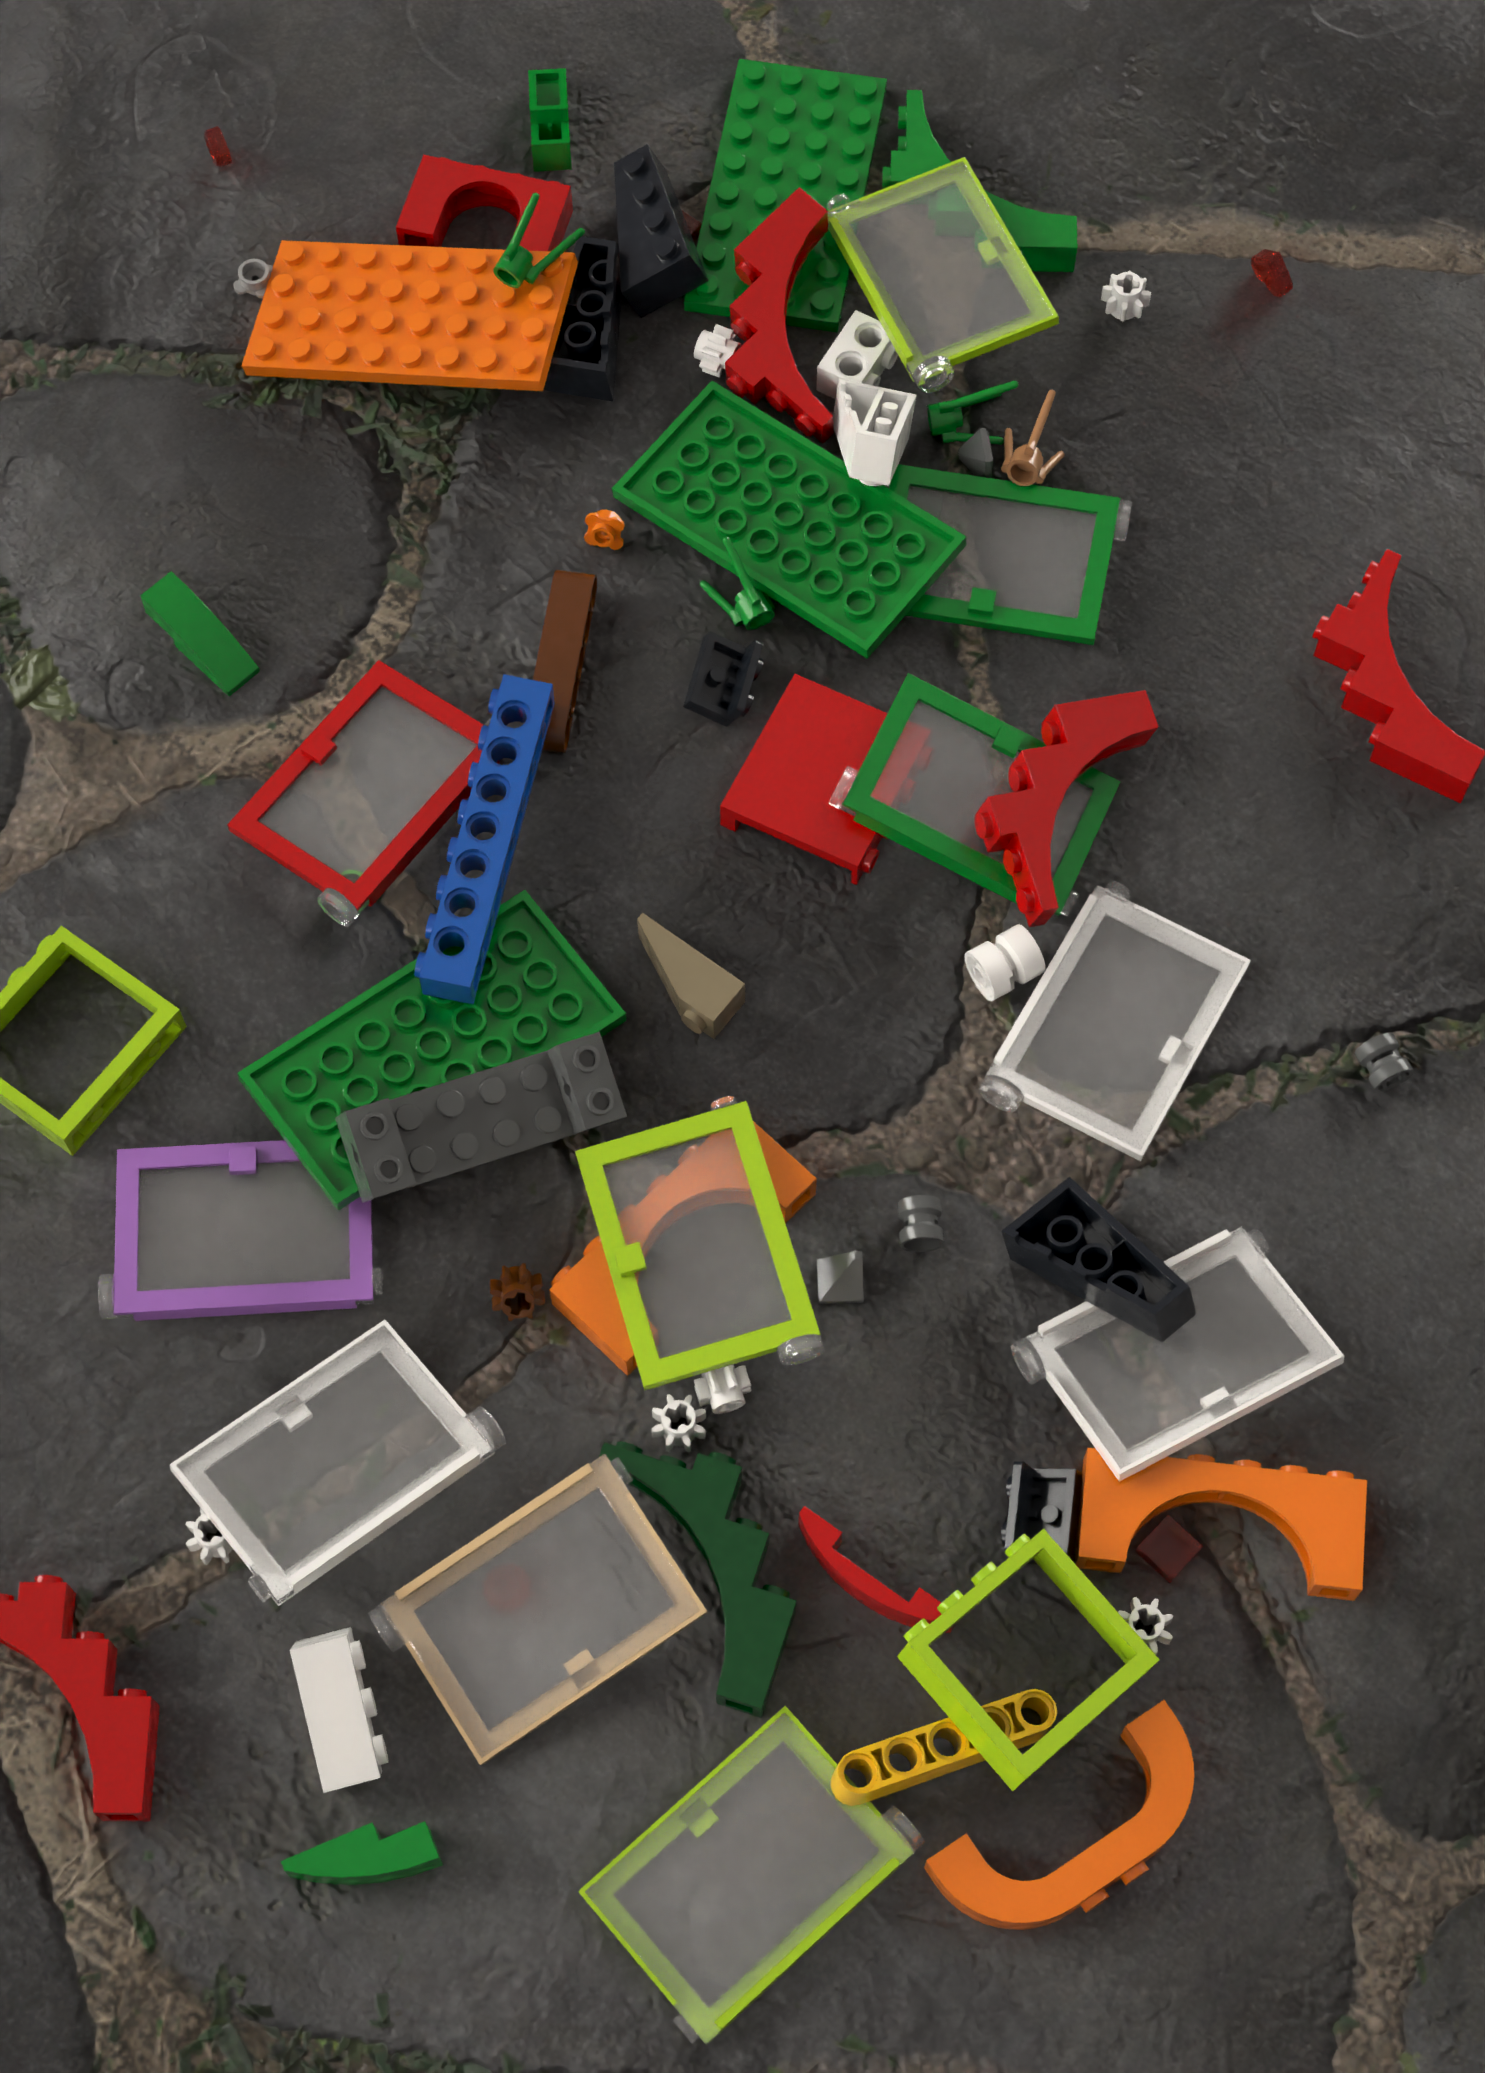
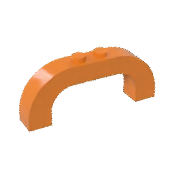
(1019, 1905)

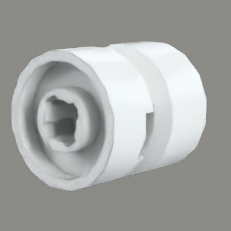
(1009, 960)

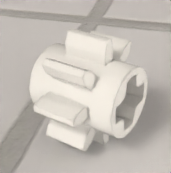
(1125, 296)
(715, 349)
(723, 1388)
(672, 1413)
(216, 1548)
(1149, 1615)

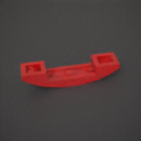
(824, 1542)

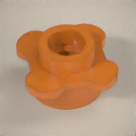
(604, 529)

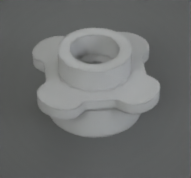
(249, 271)

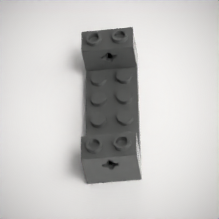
(480, 1117)

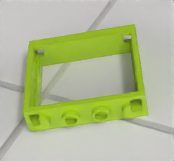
(124, 1069)
(965, 1710)

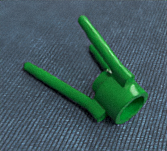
(516, 260)
(947, 415)
(752, 606)

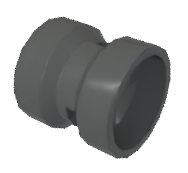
(1384, 1062)
(920, 1223)

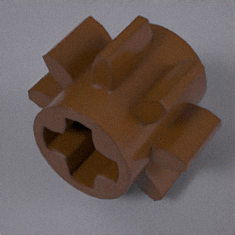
(517, 1292)

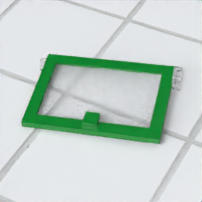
(1030, 554)
(934, 772)

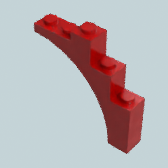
(769, 264)
(1406, 732)
(1024, 820)
(118, 1728)

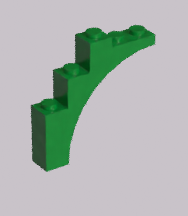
(1043, 238)

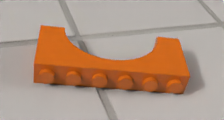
(587, 1290)
(1313, 1511)

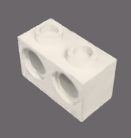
(858, 351)

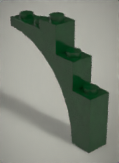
(754, 1618)

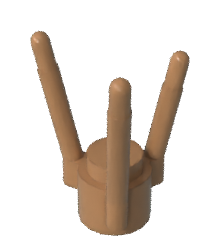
(1026, 462)

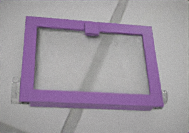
(232, 1236)

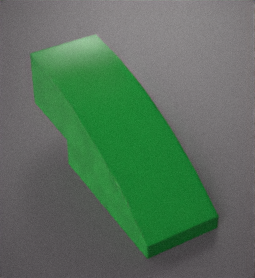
(549, 120)
(199, 633)
(366, 1858)

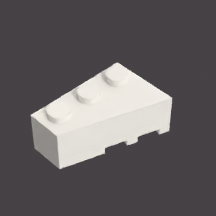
(872, 429)
(338, 1709)

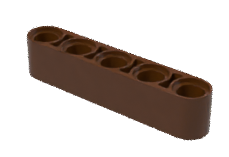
(564, 648)

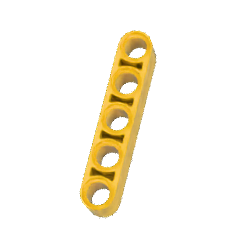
(923, 1757)

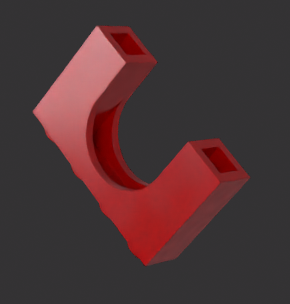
(450, 187)

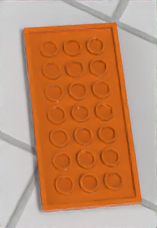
(407, 317)

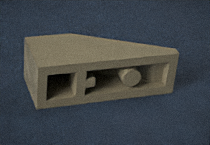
(697, 986)

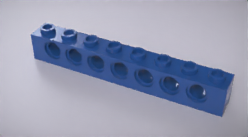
(459, 975)

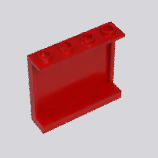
(796, 770)

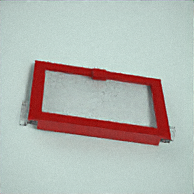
(364, 791)

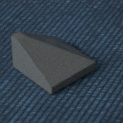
(977, 454)
(840, 1278)

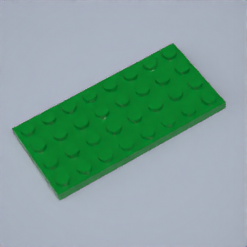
(778, 135)
(802, 528)
(403, 1041)

